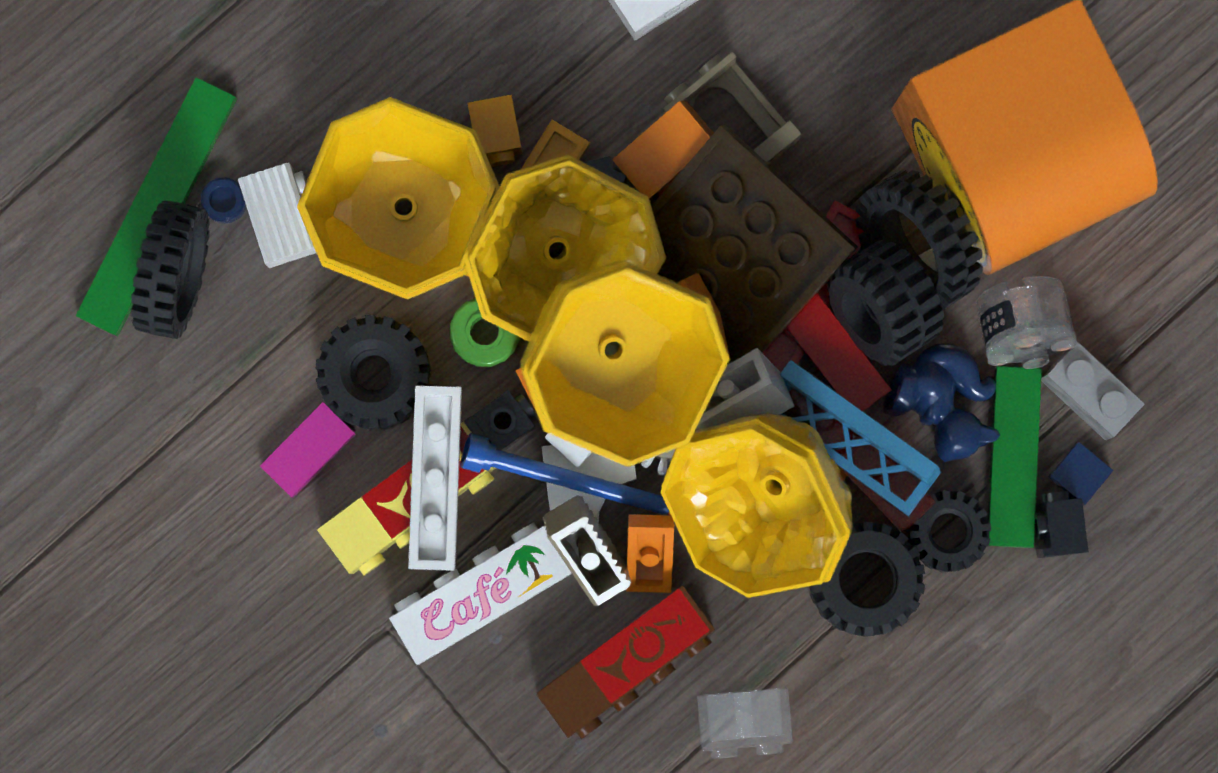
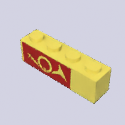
(383, 516)

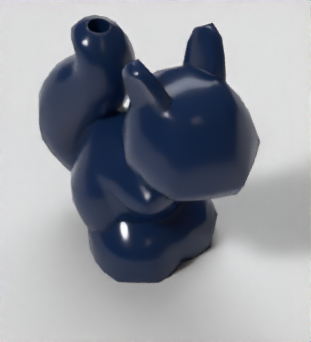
(930, 390)

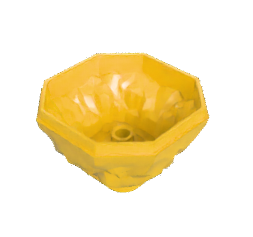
(549, 204)
(759, 504)

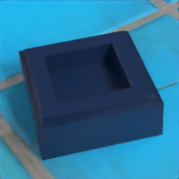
(1080, 473)

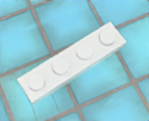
(435, 478)

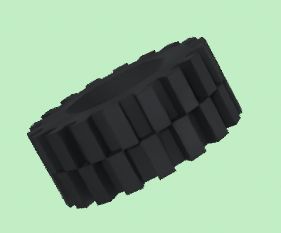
(340, 362)

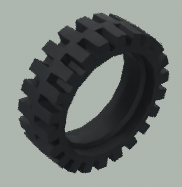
(170, 269)

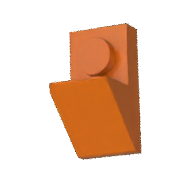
(650, 553)

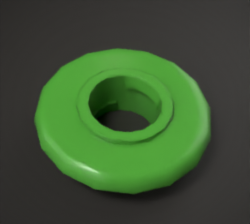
(469, 349)

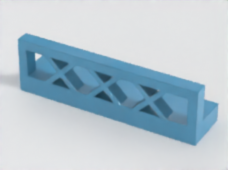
(869, 431)

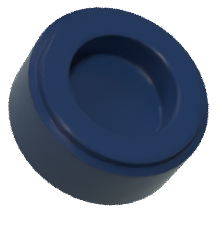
(223, 200)

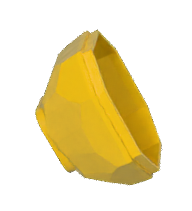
(372, 165)
(646, 392)

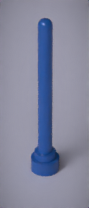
(481, 454)

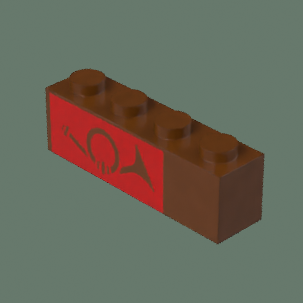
(625, 662)

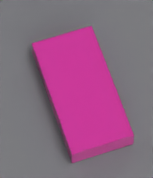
(307, 450)

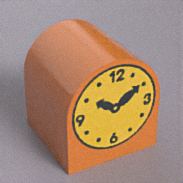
(1030, 135)

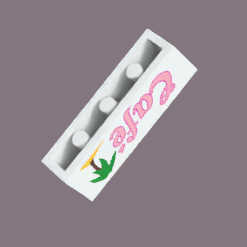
(479, 595)

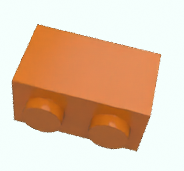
(663, 149)

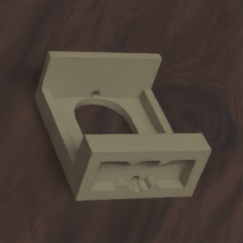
(728, 76)

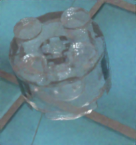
(1025, 322)

